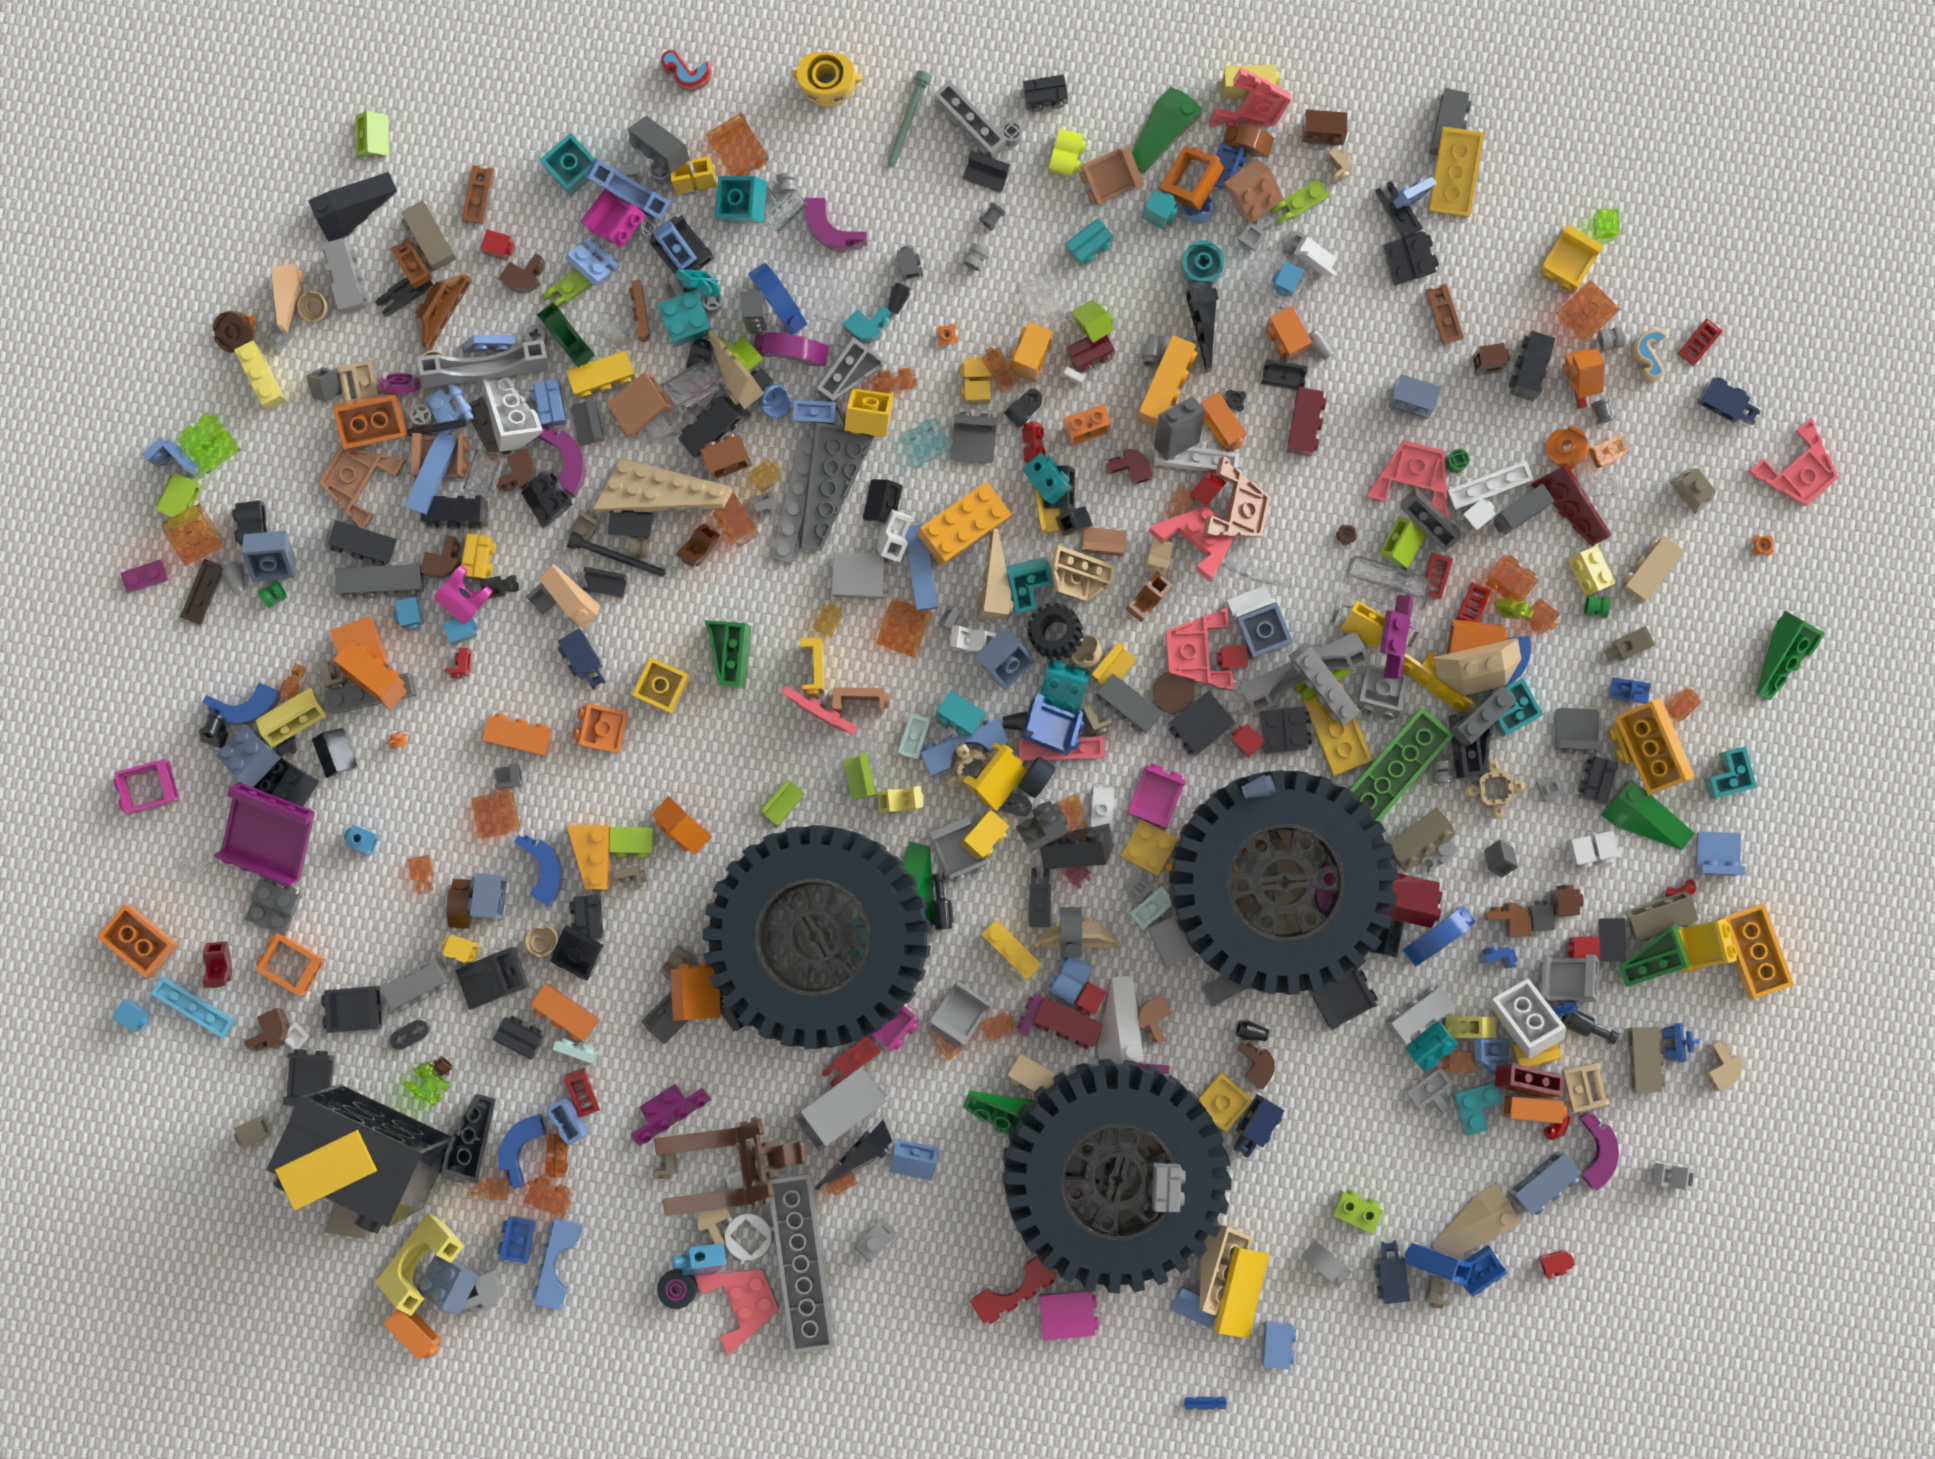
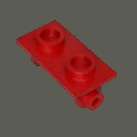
(1033, 434)

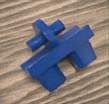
(1629, 690)
(1679, 1052)

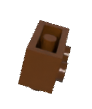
(1324, 127)
(1566, 900)

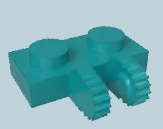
(702, 280)

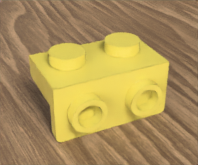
(1591, 571)

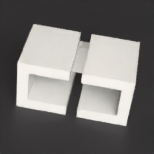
(1477, 516)
(1593, 848)

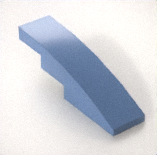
(432, 472)
(921, 571)

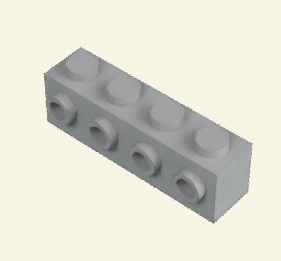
(969, 119)
(1324, 684)

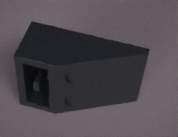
(288, 782)
(492, 978)

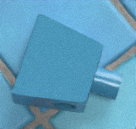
(700, 1260)

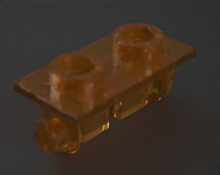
(999, 368)
(902, 377)
(556, 1165)

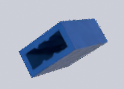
(1438, 1263)

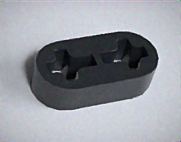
(1015, 810)
(406, 1030)

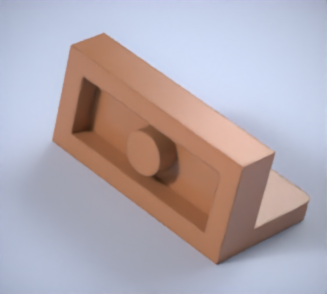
(1104, 541)

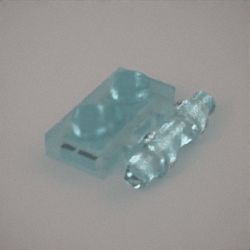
(929, 447)

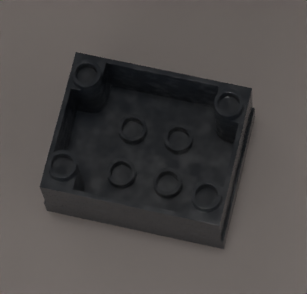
(401, 1148)

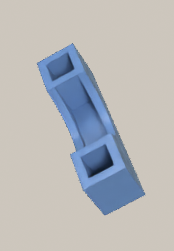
(627, 189)
(939, 757)
(551, 1290)

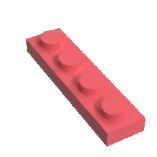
(1087, 749)

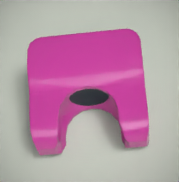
(459, 600)

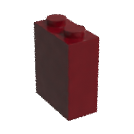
(1416, 901)

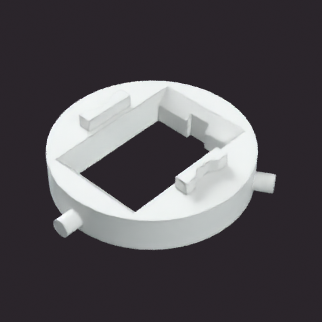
(760, 1224)

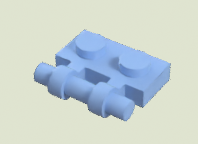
(588, 265)
(443, 408)

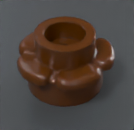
(1351, 534)
(442, 1066)

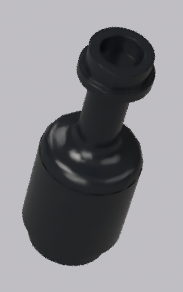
(941, 908)
(1585, 1024)

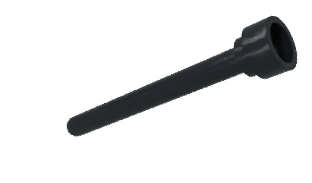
(577, 541)

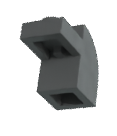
(1070, 932)

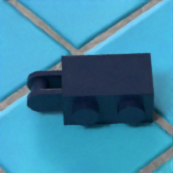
(1727, 401)
(582, 657)
(1257, 1125)
(1391, 1275)

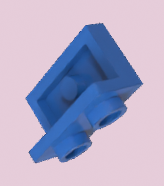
(1230, 159)
(1494, 953)
(517, 1239)
(1484, 1272)

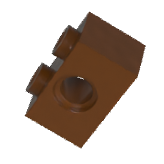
(1490, 359)

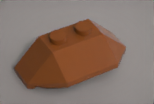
(438, 307)

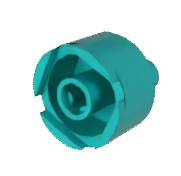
(1211, 257)

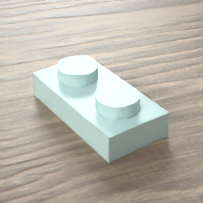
(914, 736)
(1151, 908)
(568, 1047)

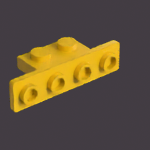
(1426, 676)

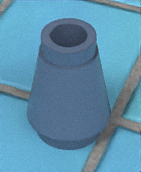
(1259, 787)

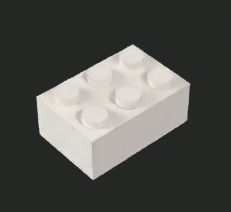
(1528, 1018)

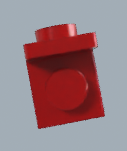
(463, 660)

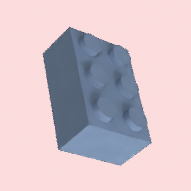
(1545, 1183)

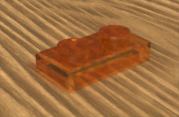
(1608, 450)

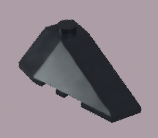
(346, 207)
(1202, 307)
(466, 1147)
(863, 1152)

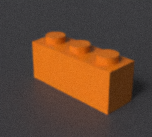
(517, 735)
(564, 1013)

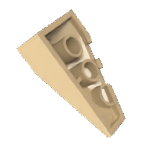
(736, 377)
(995, 597)
(1480, 1221)
(1216, 1265)

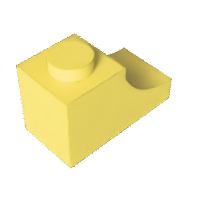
(1471, 1026)

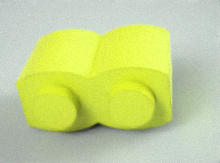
(1066, 153)

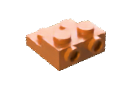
(600, 727)

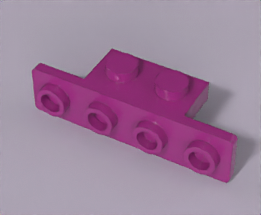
(1395, 636)
(667, 1110)

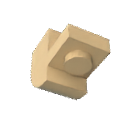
(1159, 556)
(1727, 1070)
(710, 1219)

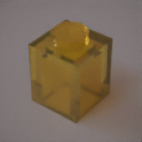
(765, 475)

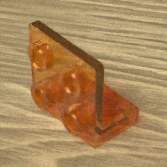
(903, 627)
(496, 814)
(548, 1196)

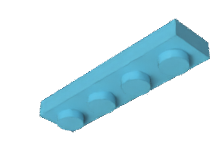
(193, 1007)

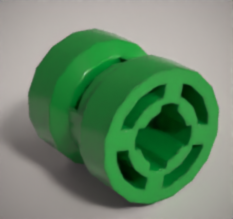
(1454, 464)
(272, 594)
(1597, 606)

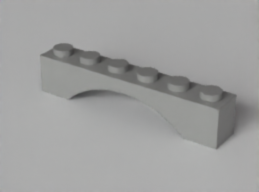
(444, 370)
(1339, 655)

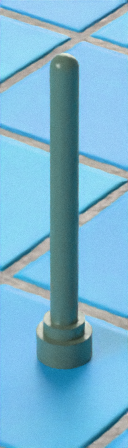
(921, 79)

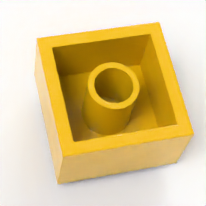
(869, 412)
(661, 685)

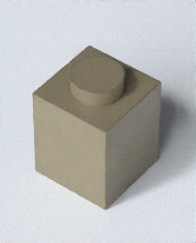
(251, 1132)

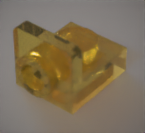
(828, 620)

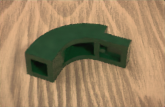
(565, 335)

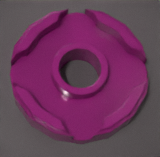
(399, 383)

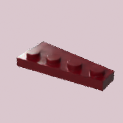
(1574, 504)

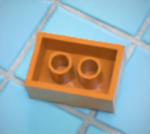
(369, 420)
(370, 674)
(138, 940)

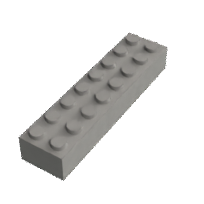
(801, 1264)

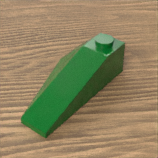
(1166, 123)
(1789, 644)
(1646, 817)
(919, 865)
(996, 1109)

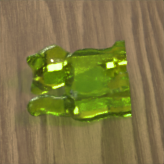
(429, 1086)

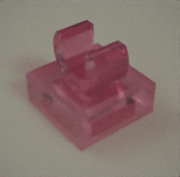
(1076, 874)

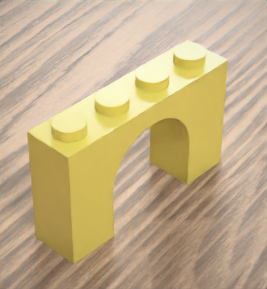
(397, 1278)

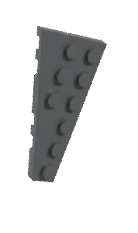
(832, 471)

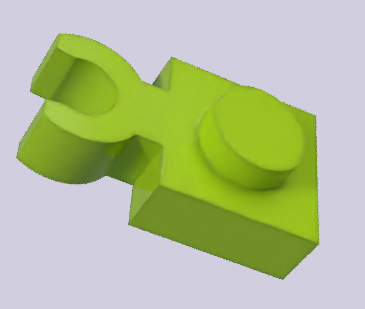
(1511, 609)

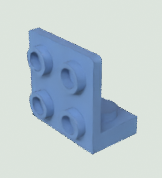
(161, 451)
(1719, 854)

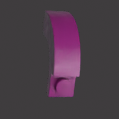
(826, 233)
(791, 347)
(574, 463)
(1606, 1155)

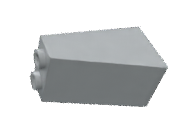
(840, 1108)

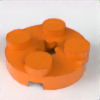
(1563, 437)

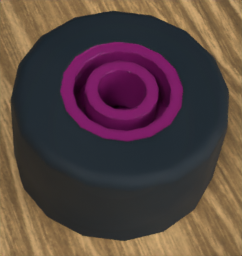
(1036, 777)
(683, 1286)

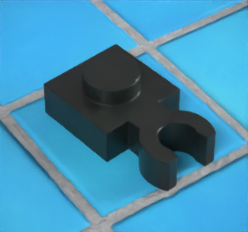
(500, 585)

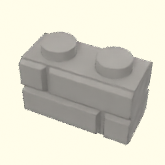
(1167, 1187)

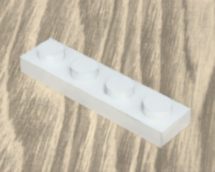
(1197, 459)
(1490, 485)

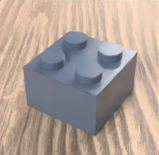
(1414, 397)
(268, 555)
(1264, 631)
(1005, 659)
(248, 756)
(488, 896)
(447, 1284)

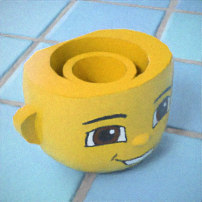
(817, 65)

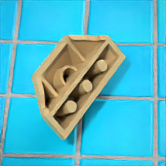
(1079, 574)
(1479, 667)
(1093, 936)

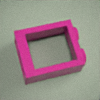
(166, 779)

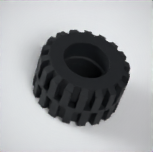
(1043, 620)

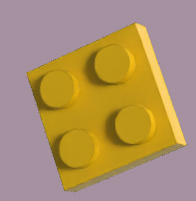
(1149, 847)

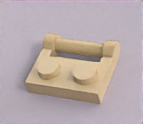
(363, 377)
(1579, 1089)

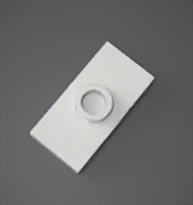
(1102, 806)

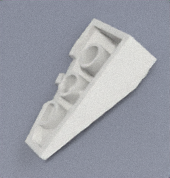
(510, 415)
(1120, 1030)

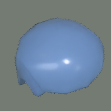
(1204, 214)
(775, 401)

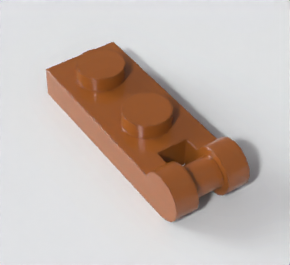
(477, 195)
(411, 263)
(640, 313)
(1444, 315)

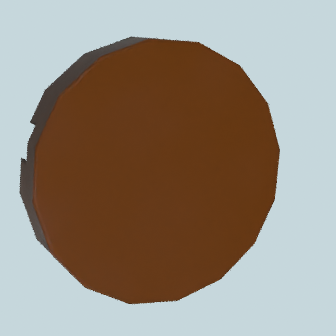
(232, 330)
(1173, 693)

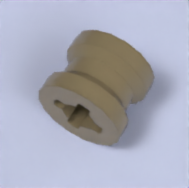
(639, 547)

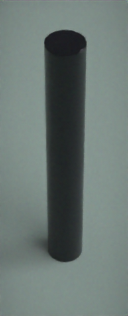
(437, 427)

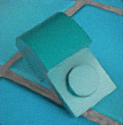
(867, 330)

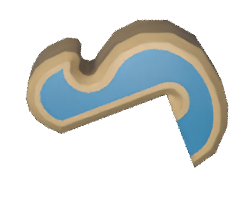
(1645, 356)

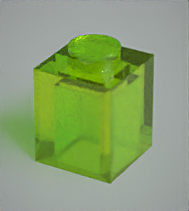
(1606, 224)

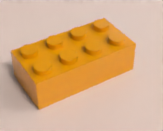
(1167, 379)
(964, 524)
(1654, 746)
(1759, 955)

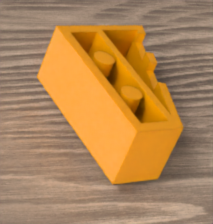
(592, 854)

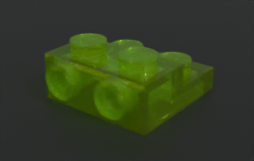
(209, 442)

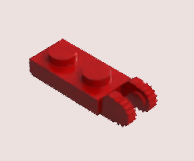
(853, 1059)

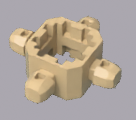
(965, 757)
(1517, 787)

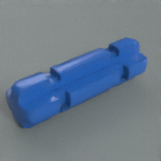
(1565, 1008)
(1203, 1403)

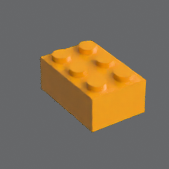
(1032, 351)

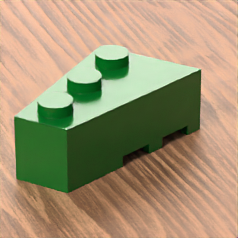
(730, 651)
(1656, 959)

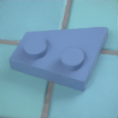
(1414, 193)
(488, 342)
(1491, 1052)

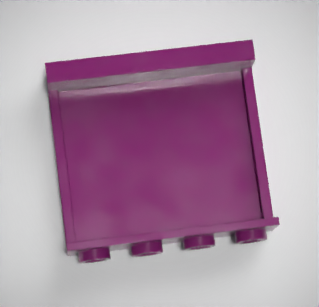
(266, 835)

